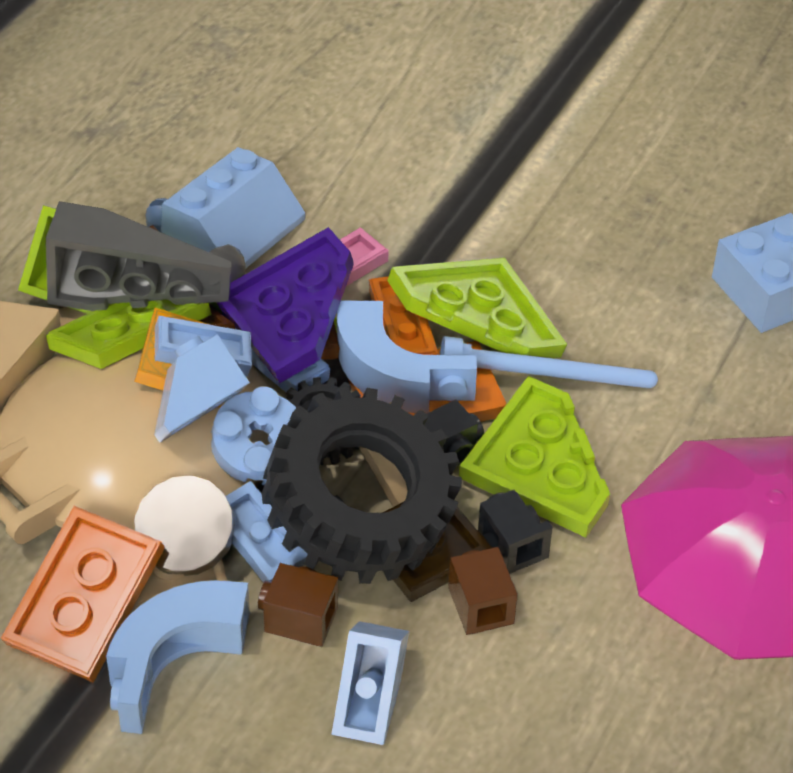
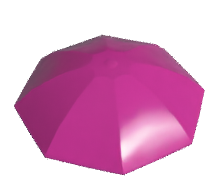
(717, 542)

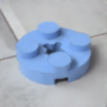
(234, 427)

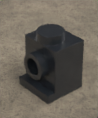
(459, 426)
(515, 530)

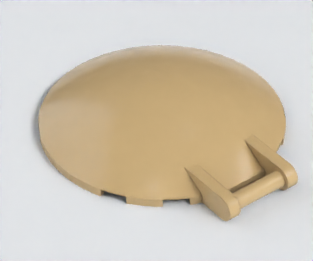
(91, 444)

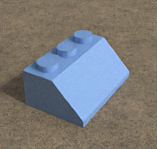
(234, 204)

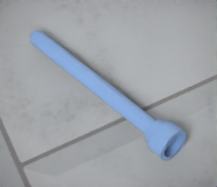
(551, 367)

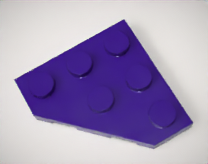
(292, 303)

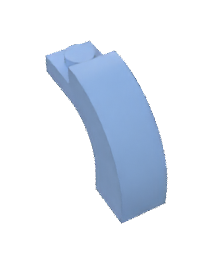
(378, 363)
(168, 626)

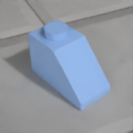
(197, 384)
(370, 682)

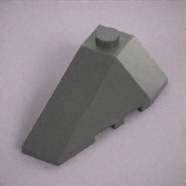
(111, 259)

